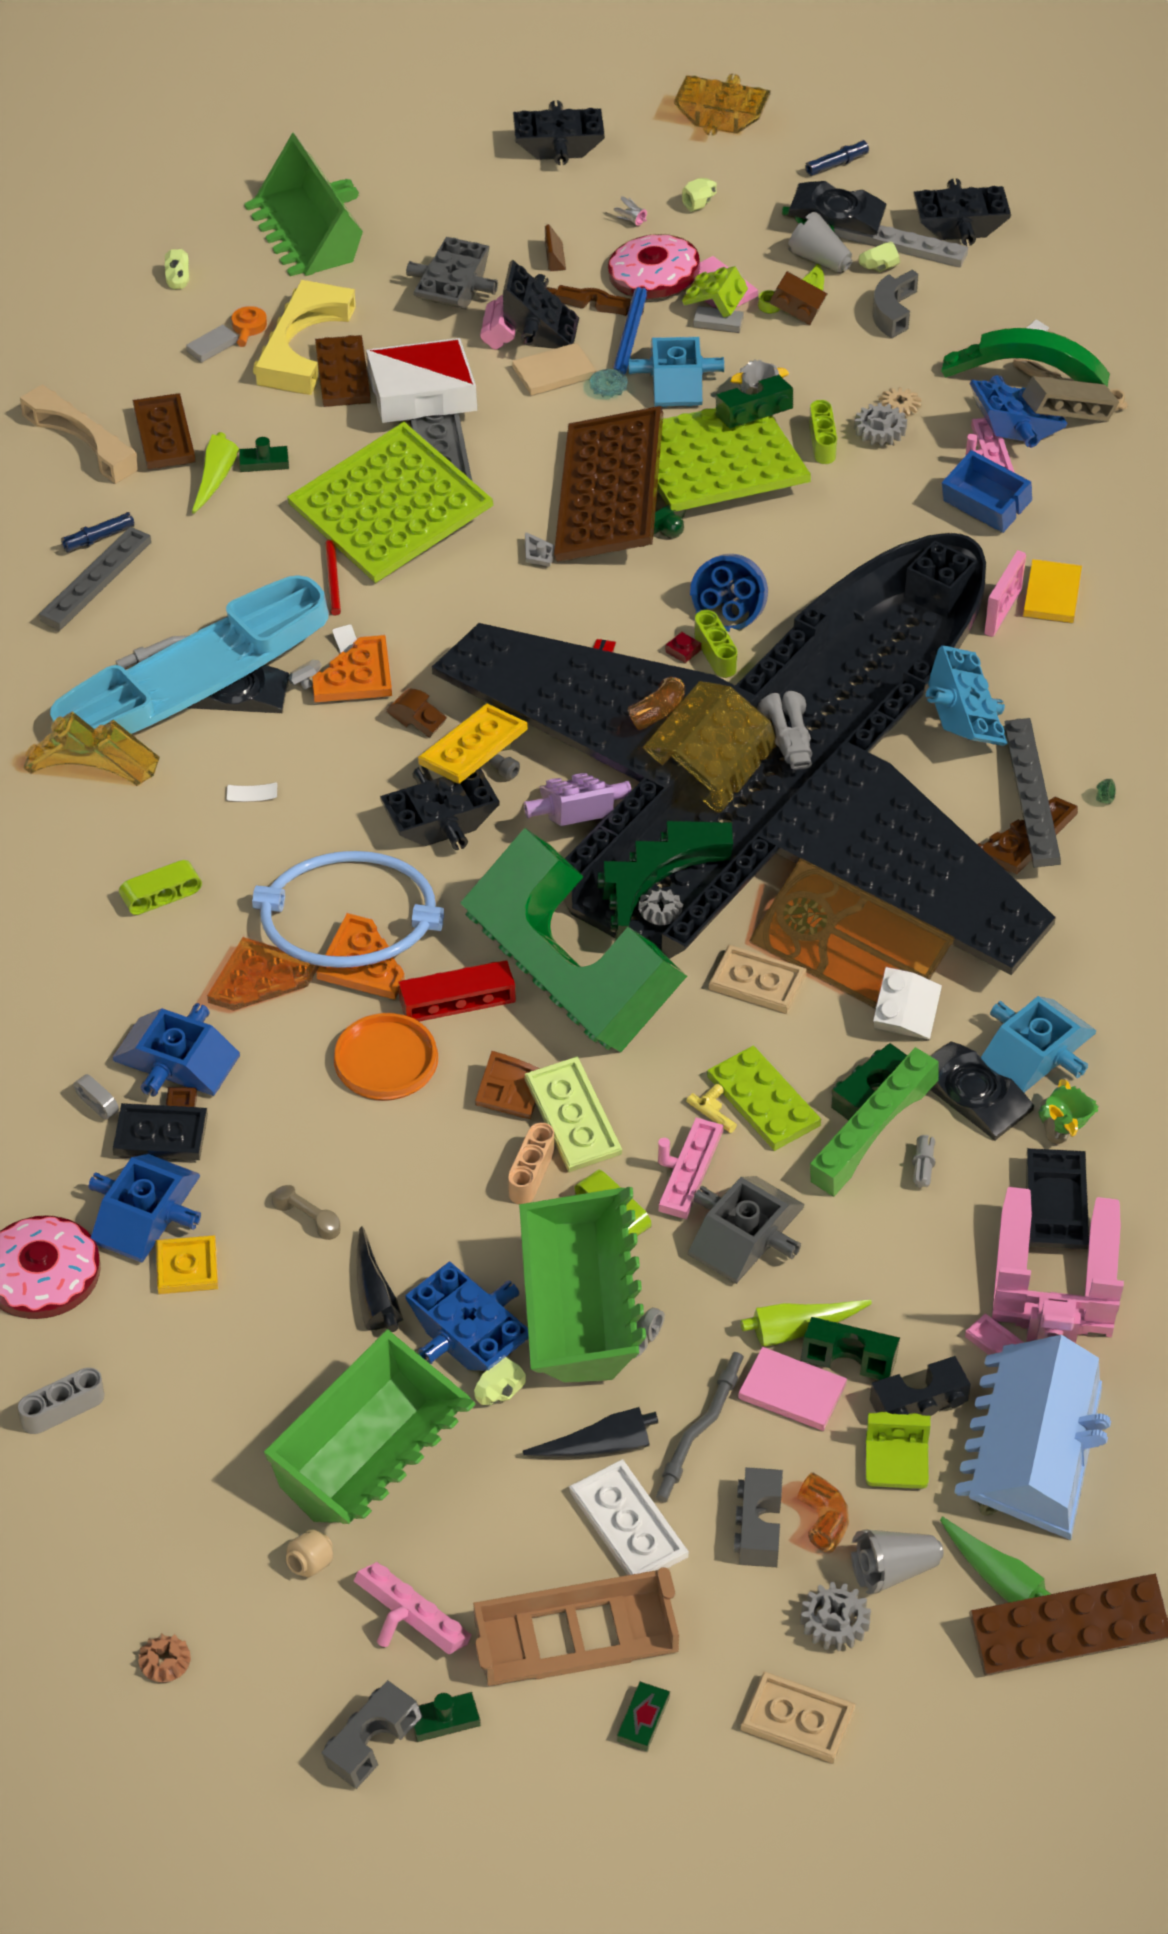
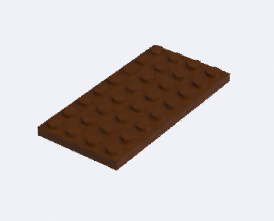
(609, 484)

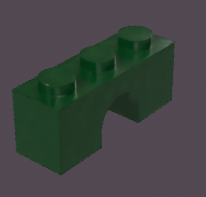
(738, 408)
(857, 1088)
(832, 1340)

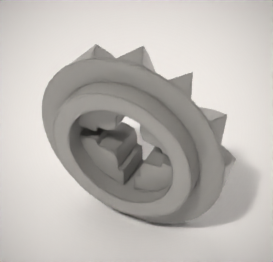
(651, 912)

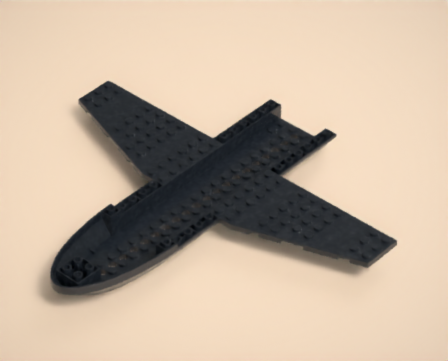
(839, 813)

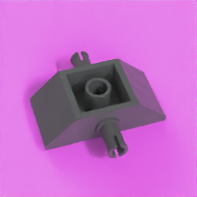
(453, 273)
(744, 1226)

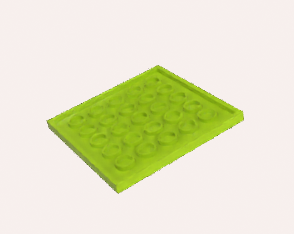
(712, 463)
(390, 501)

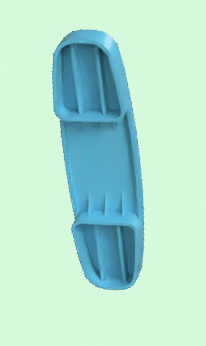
(254, 633)

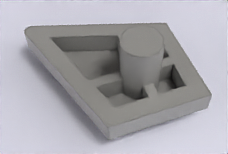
(538, 550)
(303, 673)

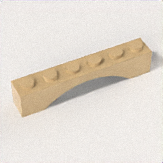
(49, 410)

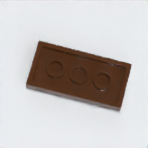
(342, 370)
(164, 431)

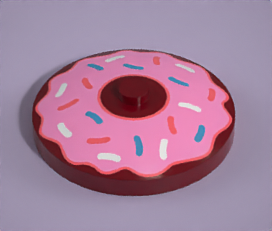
(654, 262)
(46, 1266)

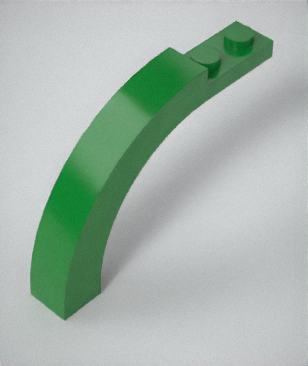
(1031, 345)

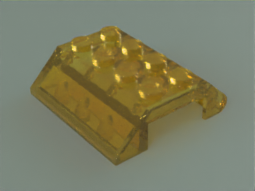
(715, 739)

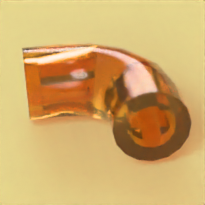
(658, 704)
(831, 1511)

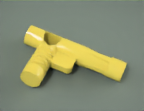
(712, 1107)

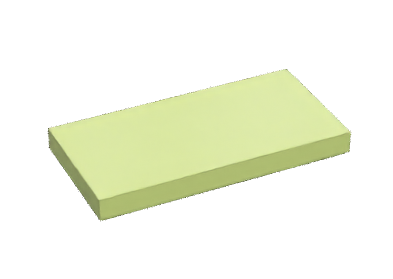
(573, 1113)

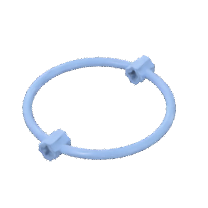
(272, 899)

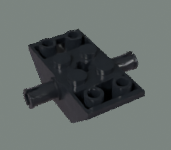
(559, 132)
(962, 211)
(536, 310)
(440, 808)

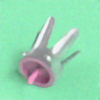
(634, 214)

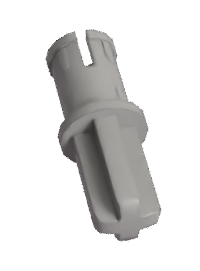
(923, 1161)

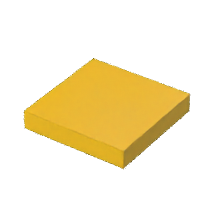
(186, 1264)

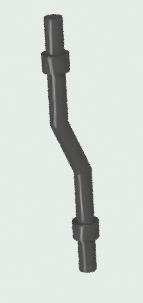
(673, 1469)

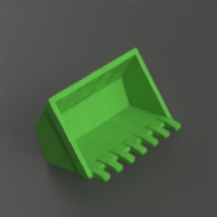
(306, 213)
(581, 1285)
(365, 1432)

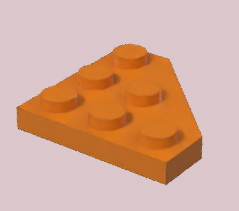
(357, 673)
(359, 937)

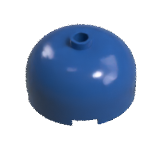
(715, 582)

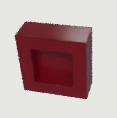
(683, 647)

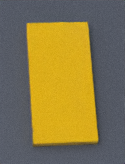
(472, 743)

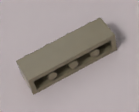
(1070, 398)

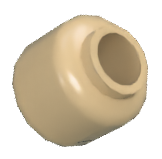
(309, 1553)

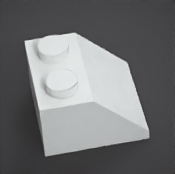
(907, 1004)

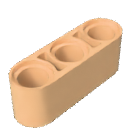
(531, 1163)

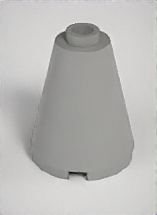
(820, 244)
(892, 1557)

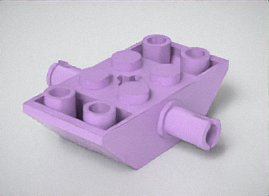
(576, 799)

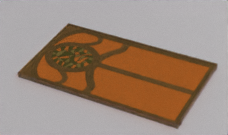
(846, 934)

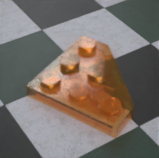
(258, 974)

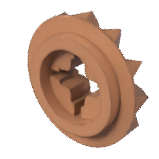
(170, 1668)

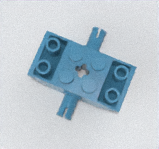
(676, 370)
(964, 697)
(1036, 1041)

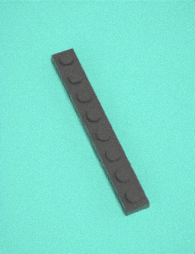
(1032, 793)

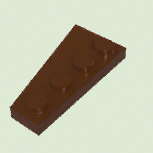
(1012, 846)

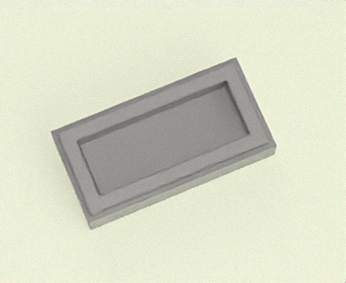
(712, 319)
(212, 343)

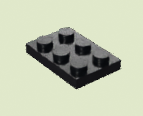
(160, 1131)

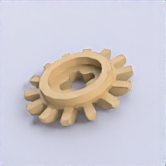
(910, 400)

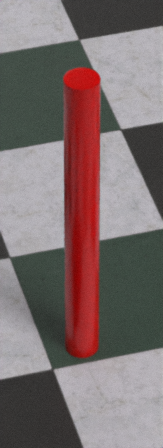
(333, 578)

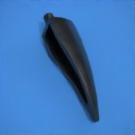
(376, 1298)
(610, 1435)

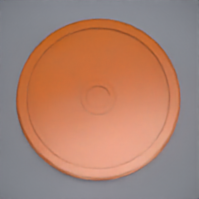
(385, 1056)

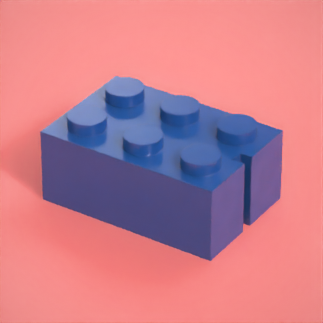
(987, 491)

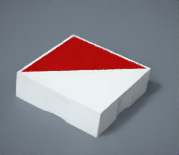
(421, 380)

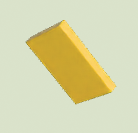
(1052, 591)

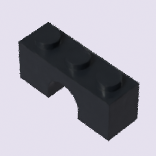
(945, 1389)

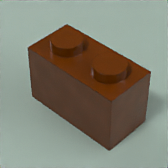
(798, 298)

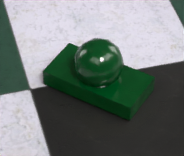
(669, 522)

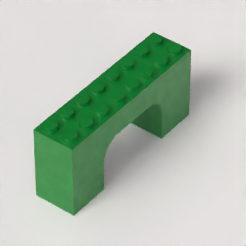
(516, 910)

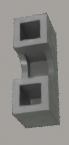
(758, 1539)
(386, 1711)

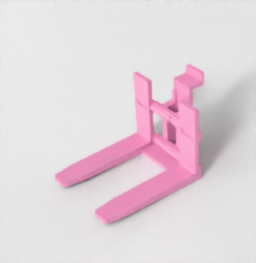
(1055, 1312)

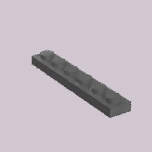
(95, 578)

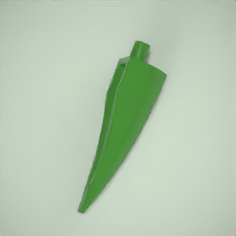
(1004, 1573)

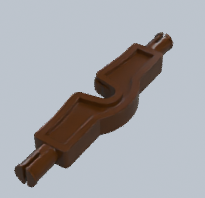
(581, 297)

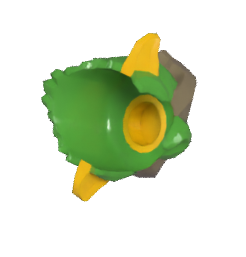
(1065, 1112)

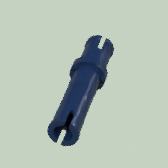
(844, 155)
(91, 534)

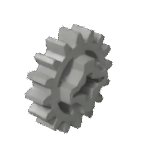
(880, 424)
(835, 1616)

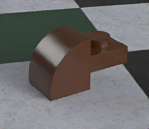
(414, 709)

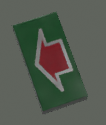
(643, 1716)

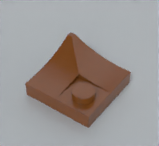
(505, 1087)

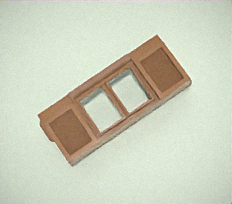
(639, 1612)

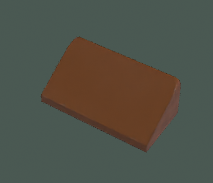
(554, 250)

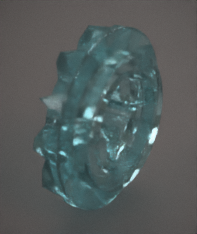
(617, 381)

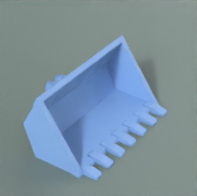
(1036, 1432)

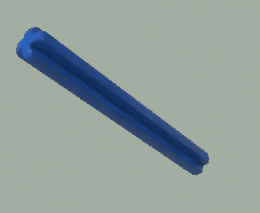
(630, 330)

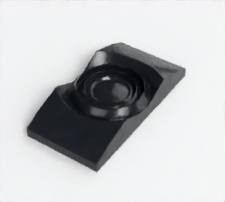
(838, 206)
(258, 691)
(978, 1092)
(1058, 1198)

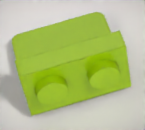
(723, 286)
(897, 1450)

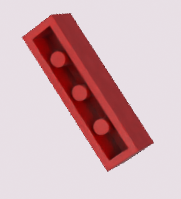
(457, 991)

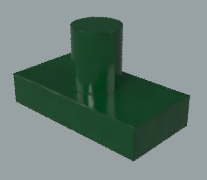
(263, 457)
(446, 1716)

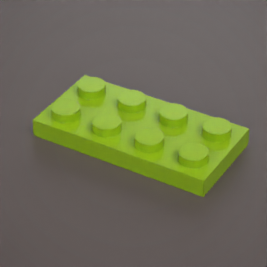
(764, 1098)

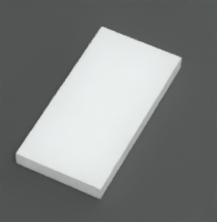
(628, 1520)

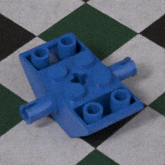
(1010, 414)
(178, 1051)
(142, 1205)
(466, 1319)

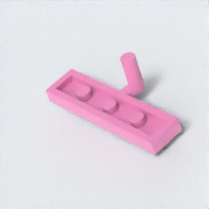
(988, 444)
(689, 1167)
(412, 1608)

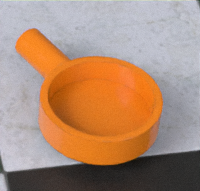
(248, 322)

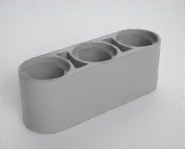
(48, 1402)

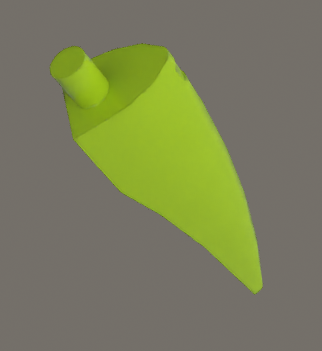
(218, 461)
(790, 1321)

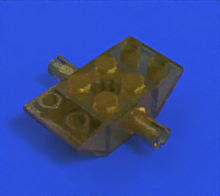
(720, 104)

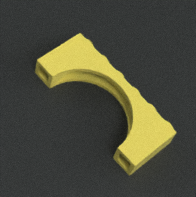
(310, 304)

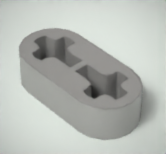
(96, 1096)

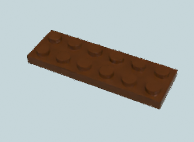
(1069, 1624)

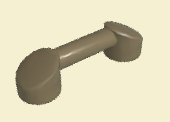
(327, 1221)

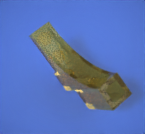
(105, 748)

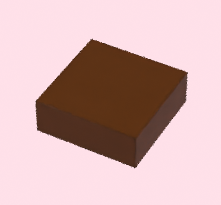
(181, 1097)

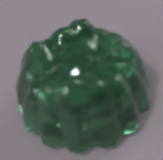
(1106, 791)

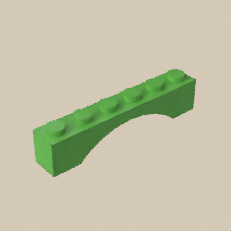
(842, 1155)

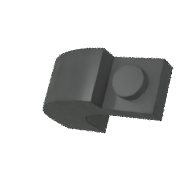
(887, 311)

